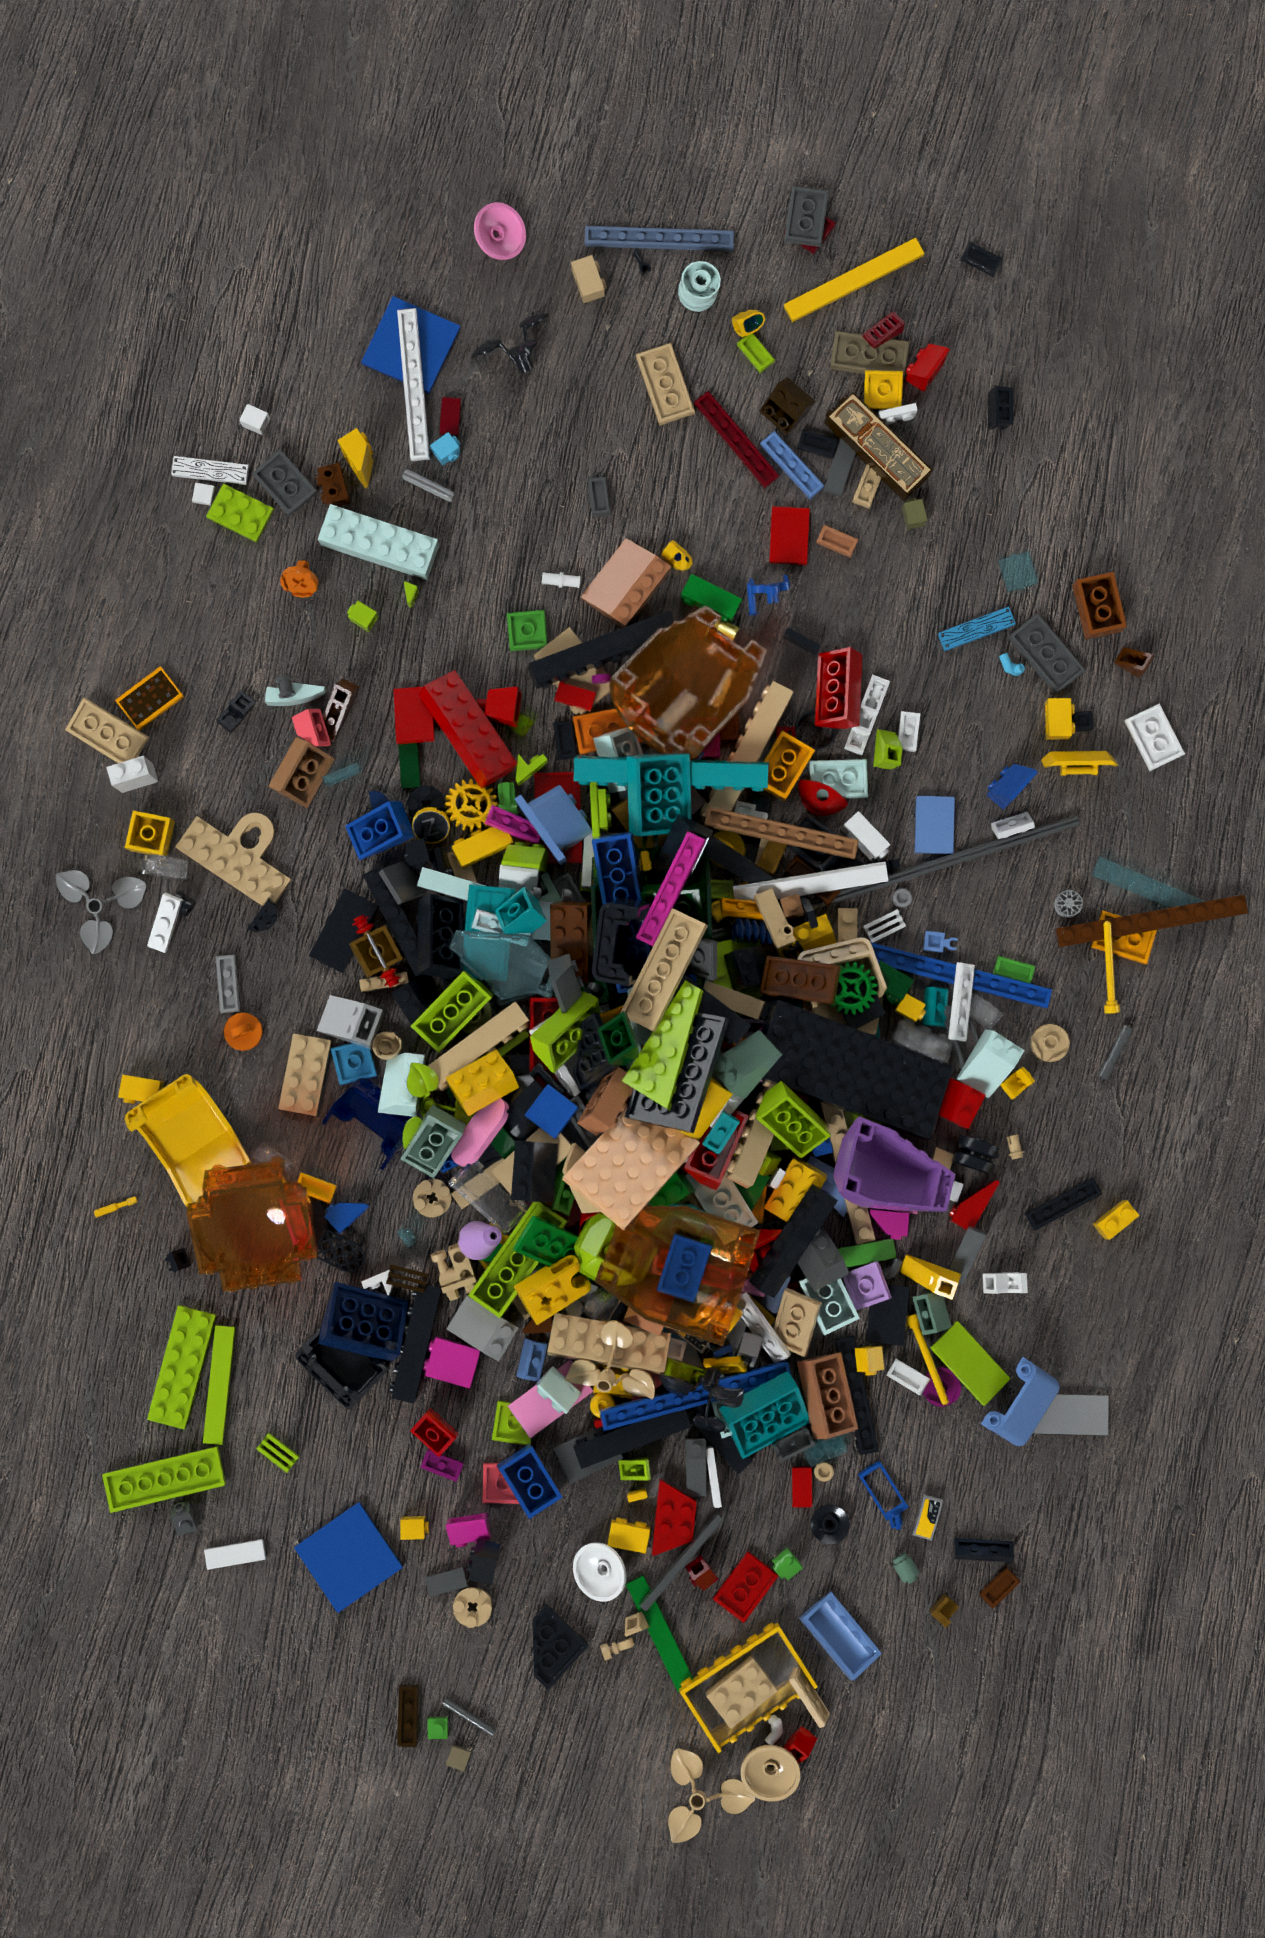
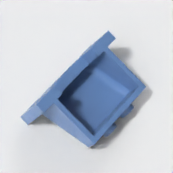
(556, 820)

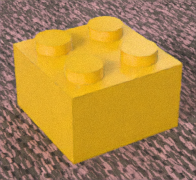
(149, 834)

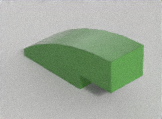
(868, 1252)

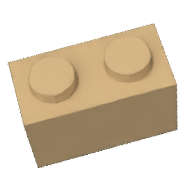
(588, 279)

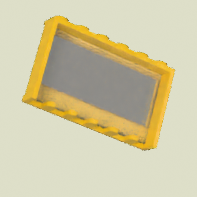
(776, 1658)

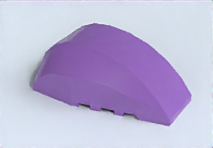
(888, 1172)

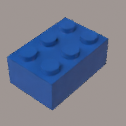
(529, 1481)

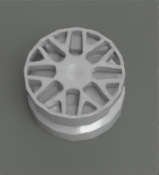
(1068, 904)

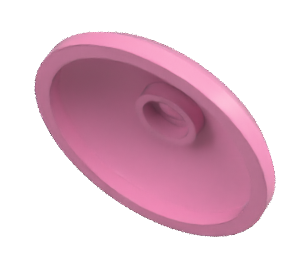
(508, 229)

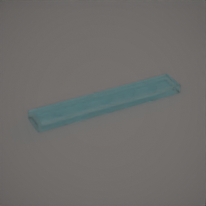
(1142, 884)

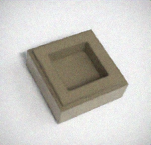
(458, 1758)

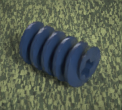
(750, 929)

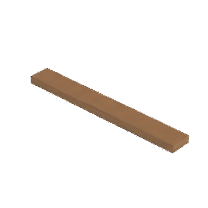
(781, 832)

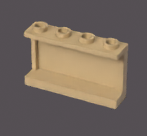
(566, 640)

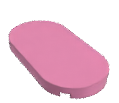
(480, 1132)

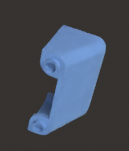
(1027, 1407)

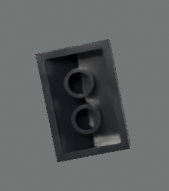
(534, 1171)

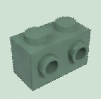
(931, 1312)

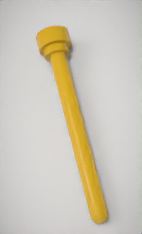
(1111, 1004)
(913, 1323)

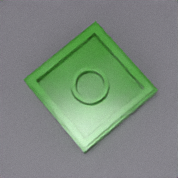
(527, 630)

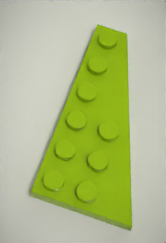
(664, 1052)

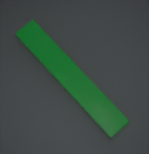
(660, 1633)

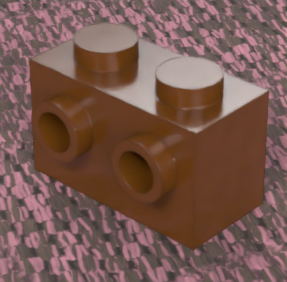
(333, 485)

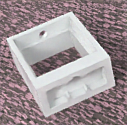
(870, 840)

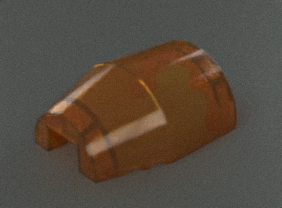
(685, 684)
(639, 1255)

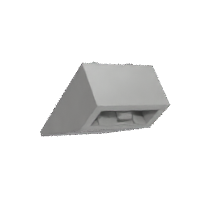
(351, 1021)

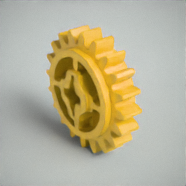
(464, 793)

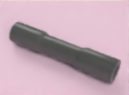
(1120, 1042)

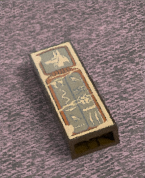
(877, 446)

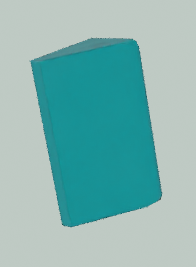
(935, 1001)

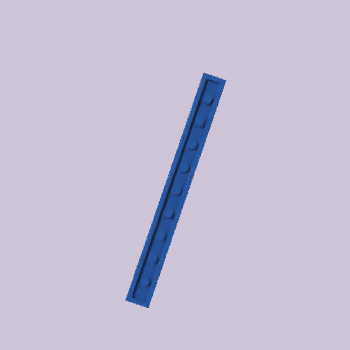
(946, 972)
(668, 1402)

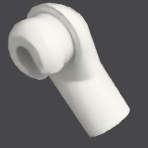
(776, 1730)

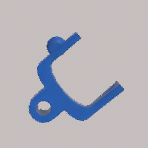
(770, 589)

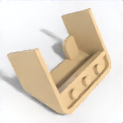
(849, 951)

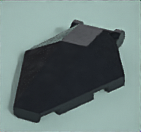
(519, 1103)

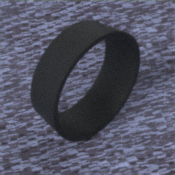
(812, 713)

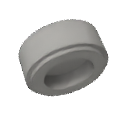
(902, 898)

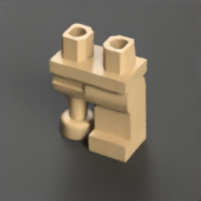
(457, 1276)

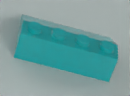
(657, 792)
(766, 1415)

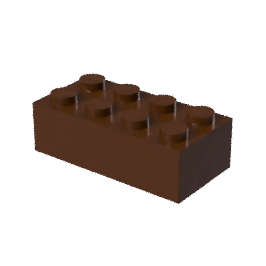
(573, 935)

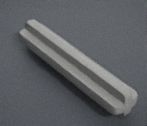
(428, 485)

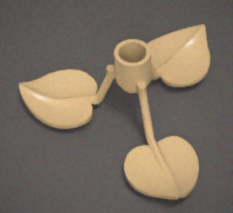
(585, 1373)
(682, 1821)

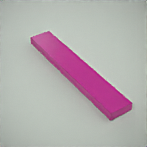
(671, 888)

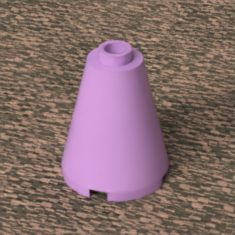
(478, 1240)

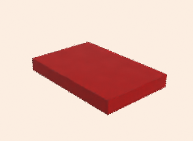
(789, 535)
(412, 717)
(745, 1586)

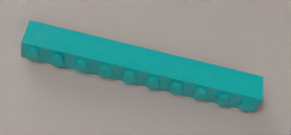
(702, 773)

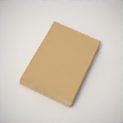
(796, 1321)

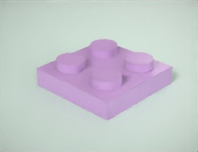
(867, 1286)

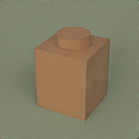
(791, 907)

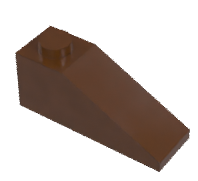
(339, 706)

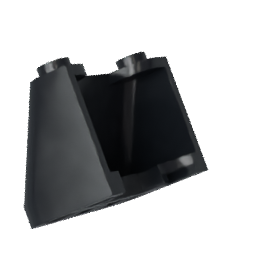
(340, 1372)

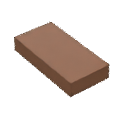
(837, 541)

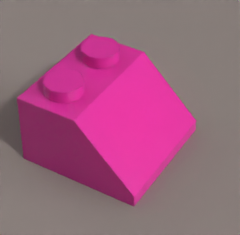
(468, 1529)

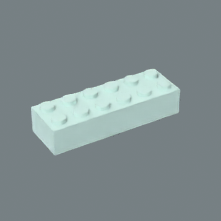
(378, 542)

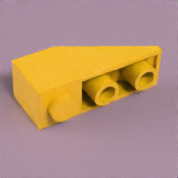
(931, 1276)

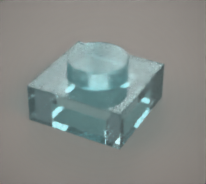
(406, 1236)

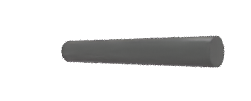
(469, 1717)

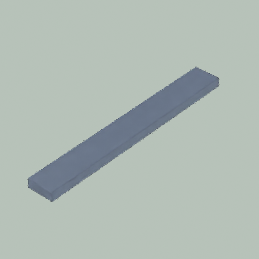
(659, 238)

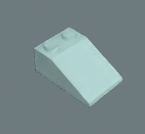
(990, 1062)

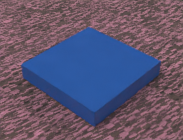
(551, 1111)

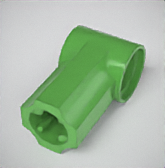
(506, 796)

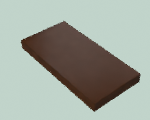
(800, 980)

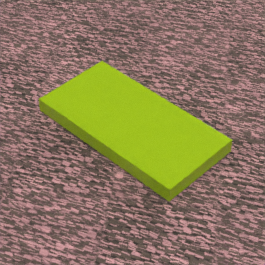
(970, 1363)

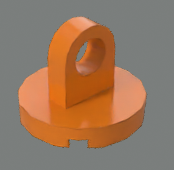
(299, 580)
(243, 1031)

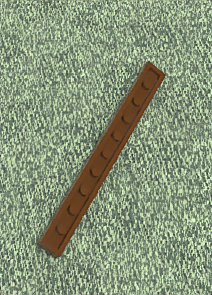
(1153, 920)

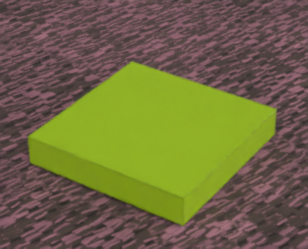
(507, 1426)

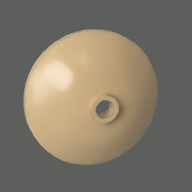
(770, 1782)

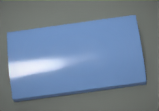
(840, 1636)

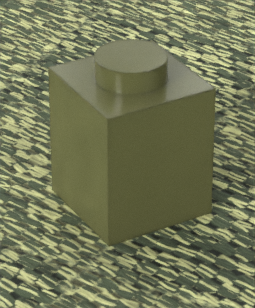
(914, 513)

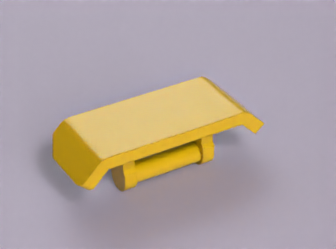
(1065, 758)

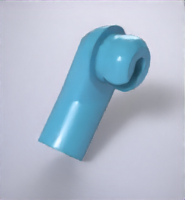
(1009, 667)

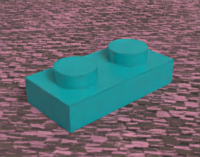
(720, 1132)

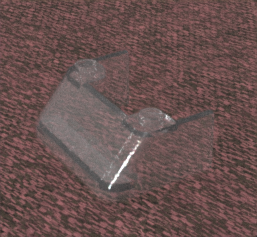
(488, 1197)

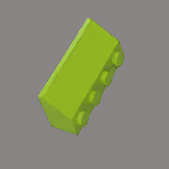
(452, 1010)
(560, 1033)
(792, 1120)

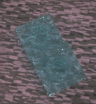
(825, 1450)

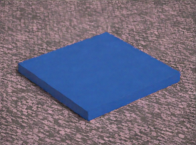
(435, 339)
(348, 1557)

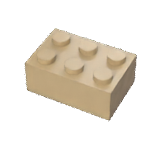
(741, 1691)

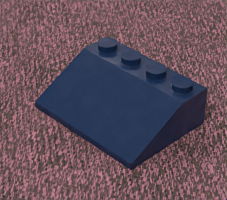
(364, 1322)

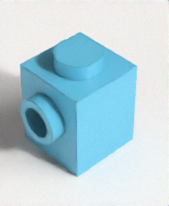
(446, 448)

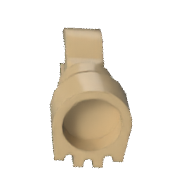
(614, 1648)

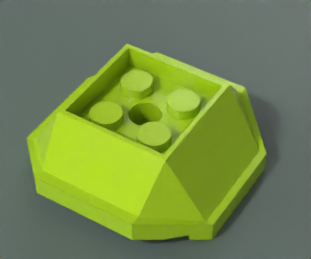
(593, 1244)

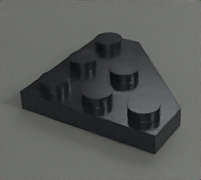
(592, 1060)
(554, 1646)

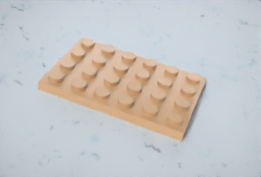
(629, 1167)

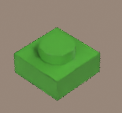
(437, 1727)

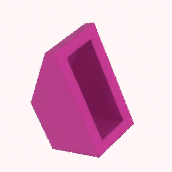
(891, 1222)

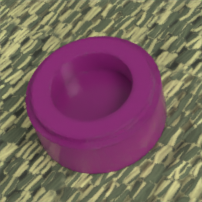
(601, 678)

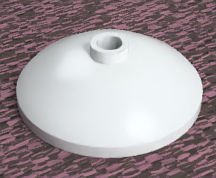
(592, 1575)

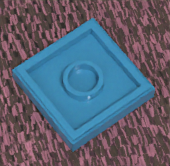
(353, 1063)

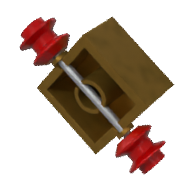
(376, 951)

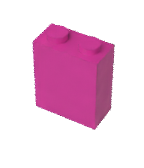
(452, 1362)

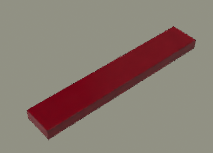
(736, 439)

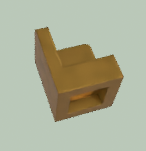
(943, 1610)

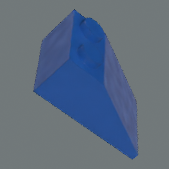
(1010, 784)
(380, 829)

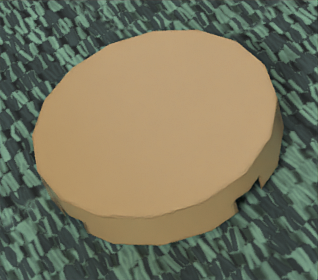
(1050, 1043)

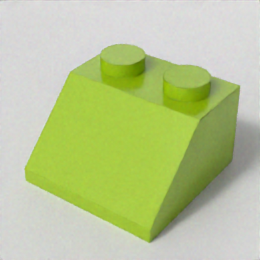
(526, 857)

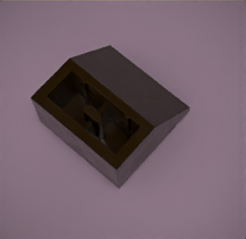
(786, 405)

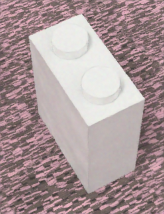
(132, 774)

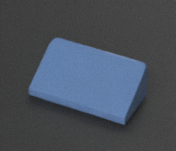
(532, 1360)

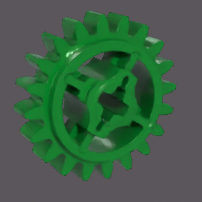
(862, 1001)

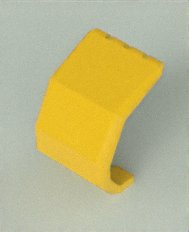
(187, 1134)

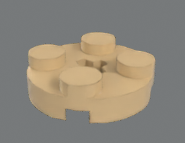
(426, 1188)
(470, 1618)

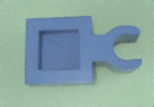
(935, 942)

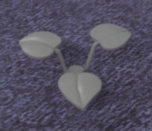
(97, 934)

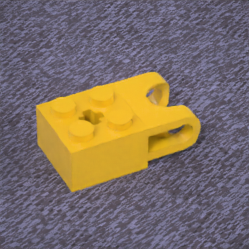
(552, 1288)

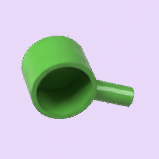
(786, 1564)

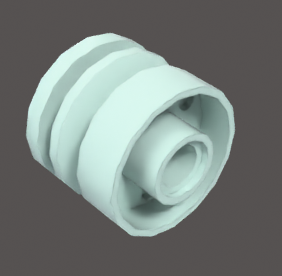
(699, 286)

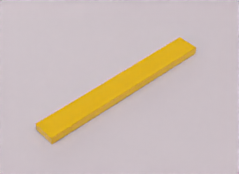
(854, 280)

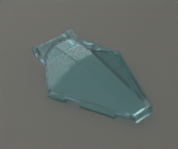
(505, 961)

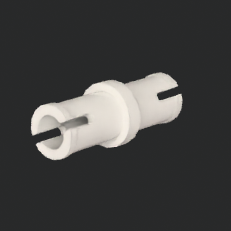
(561, 580)

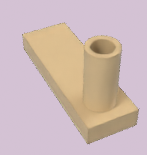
(774, 918)

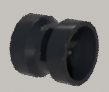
(187, 903)

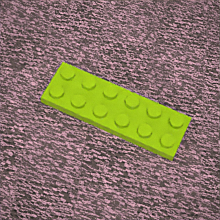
(181, 1367)
(164, 1479)

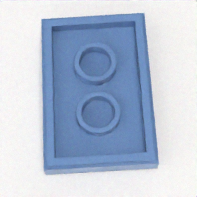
(934, 825)

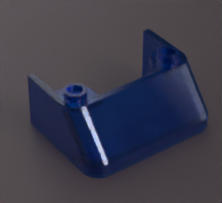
(363, 1103)

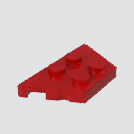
(672, 1519)

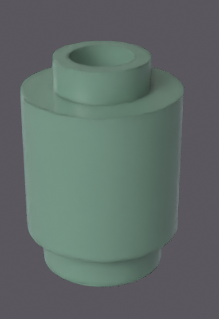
(906, 1568)

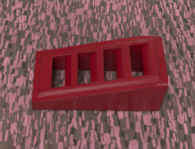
(891, 321)

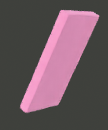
(535, 1412)

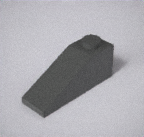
(695, 1466)

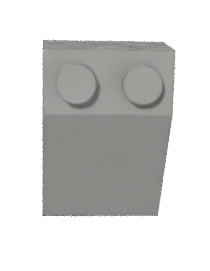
(482, 1328)

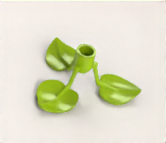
(419, 1083)

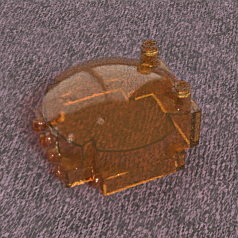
(252, 1225)

